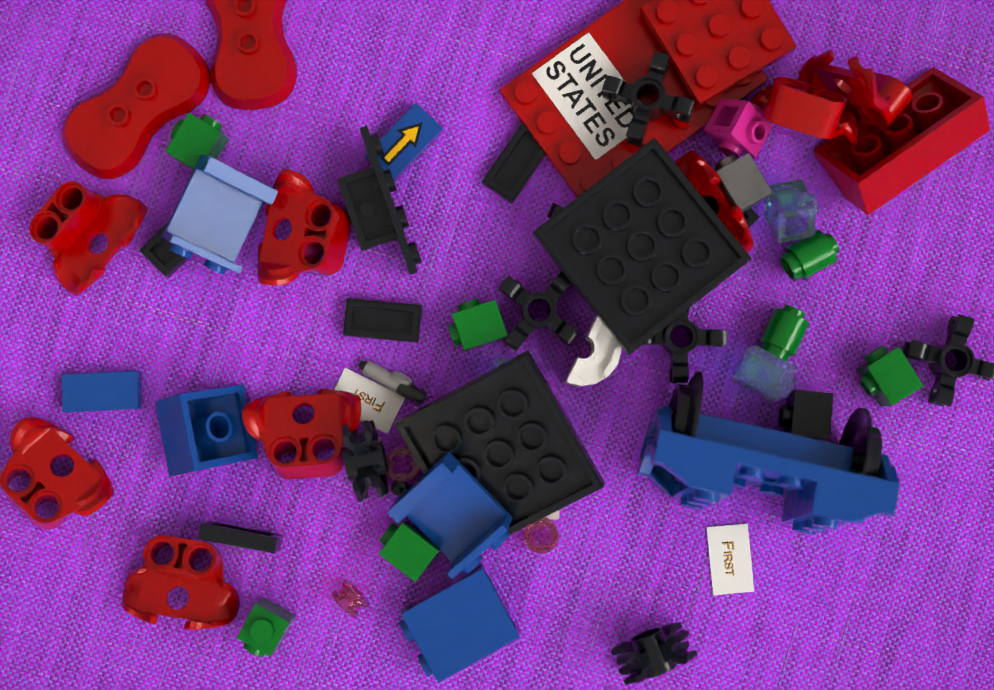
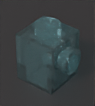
(791, 211)
(765, 374)

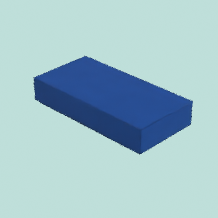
(101, 391)

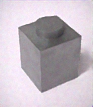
(742, 181)

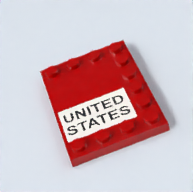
(565, 103)

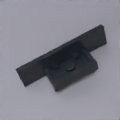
(372, 207)

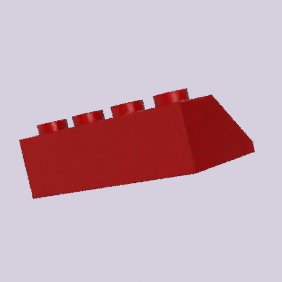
(923, 136)

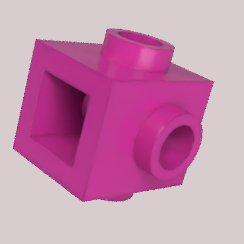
(738, 127)

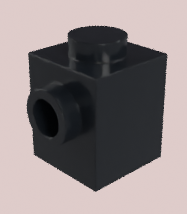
(807, 414)

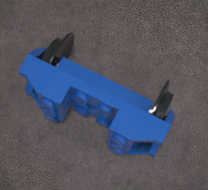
(824, 482)

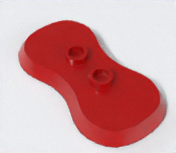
(251, 55)
(157, 85)

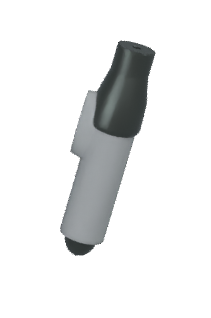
(395, 381)

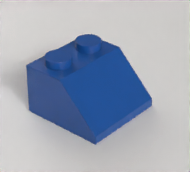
(204, 429)

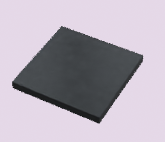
(641, 246)
(509, 439)

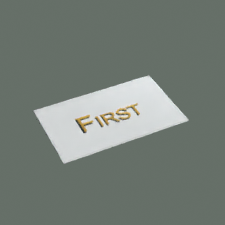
(377, 401)
(730, 559)

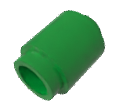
(809, 256)
(784, 332)

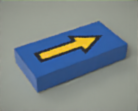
(407, 140)

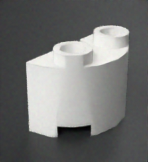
(601, 361)

